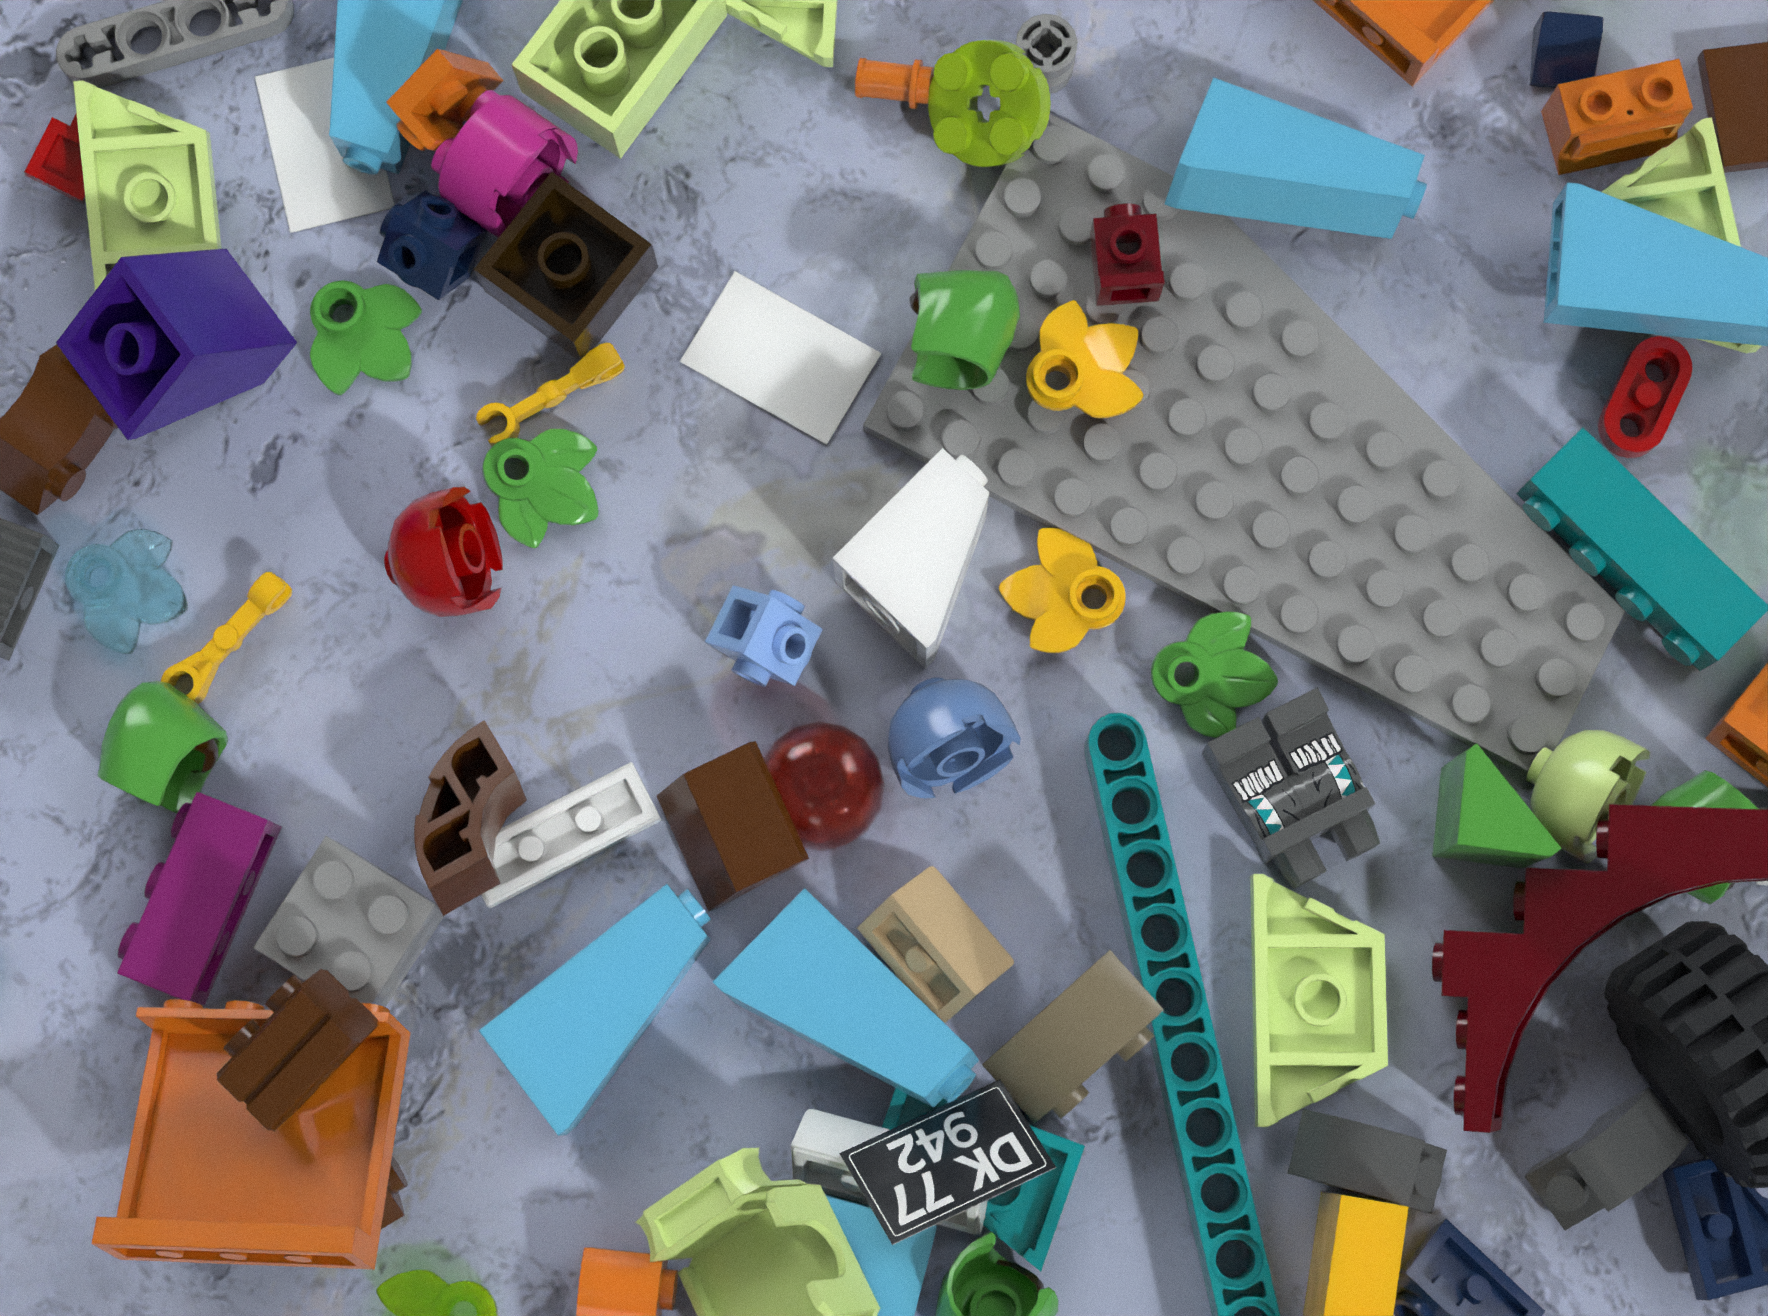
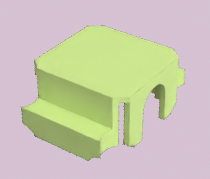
(757, 1244)

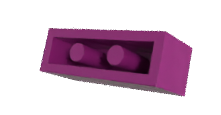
(197, 898)

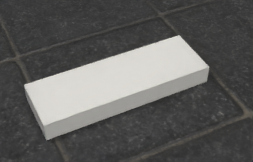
(570, 831)

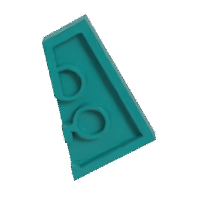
(1029, 1212)

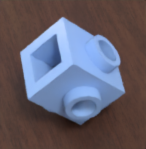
(764, 635)

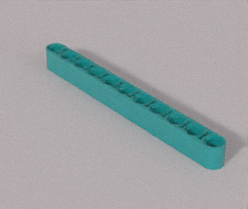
(1193, 1027)

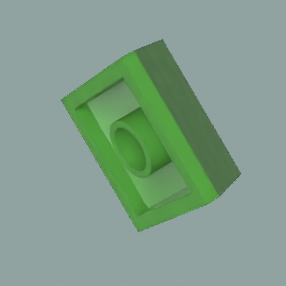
(1485, 817)

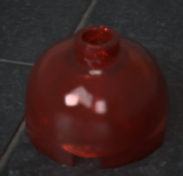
(827, 783)

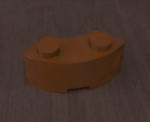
(51, 435)
(461, 816)

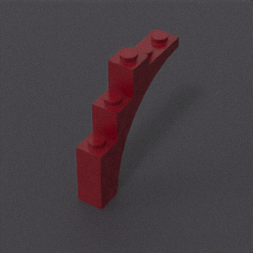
(1506, 975)

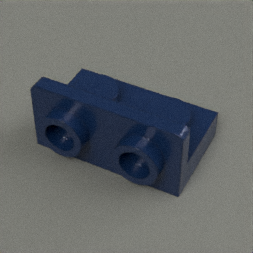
(1457, 1279)

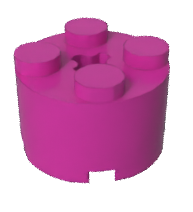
(500, 160)

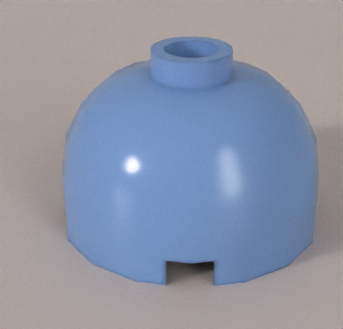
(948, 735)

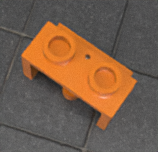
(1616, 116)

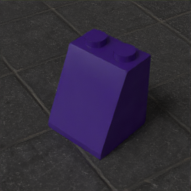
(173, 338)

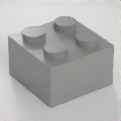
(352, 923)

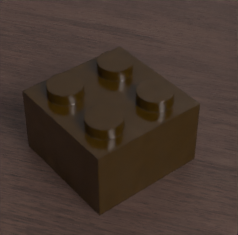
(566, 266)

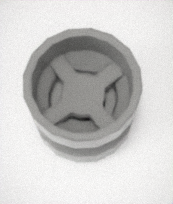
(1051, 30)

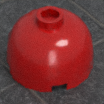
(444, 554)

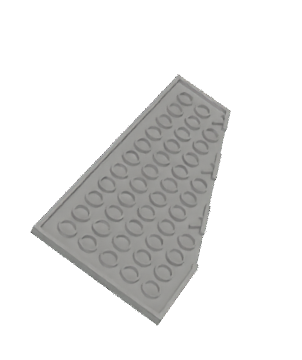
(1262, 465)

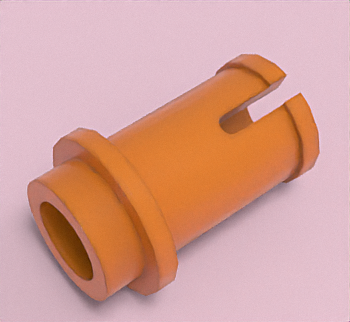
(894, 81)

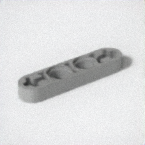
(177, 41)

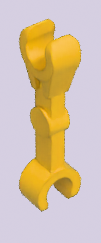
(594, 368)
(264, 598)

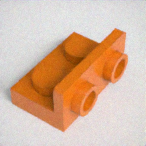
(440, 97)

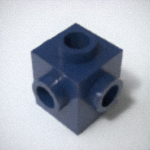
(430, 244)

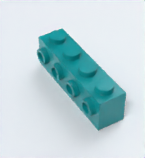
(1641, 552)

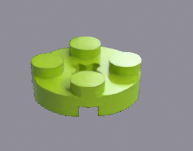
(954, 107)

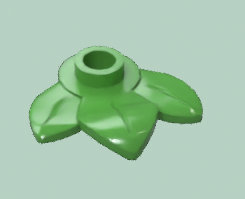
(368, 340)
(551, 486)
(1222, 673)

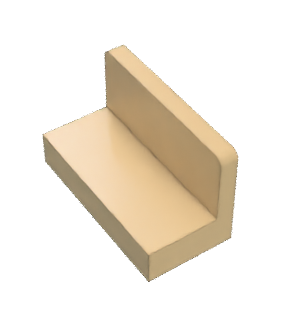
(935, 944)

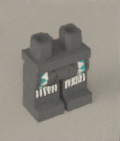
(1294, 785)

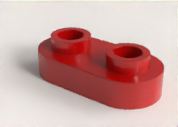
(1644, 400)

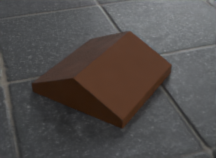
(731, 825)

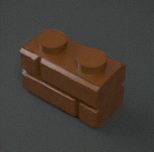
(295, 1048)

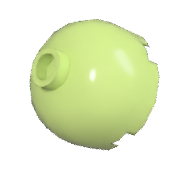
(1579, 784)

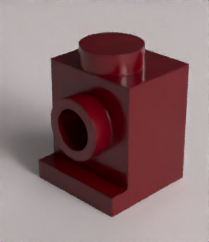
(1121, 276)

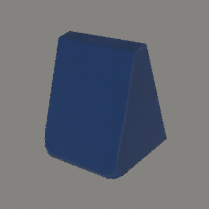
(1564, 48)

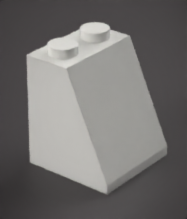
(917, 552)

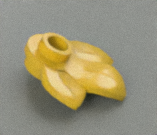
(1090, 359)
(1054, 589)

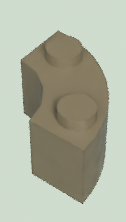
(1074, 1037)

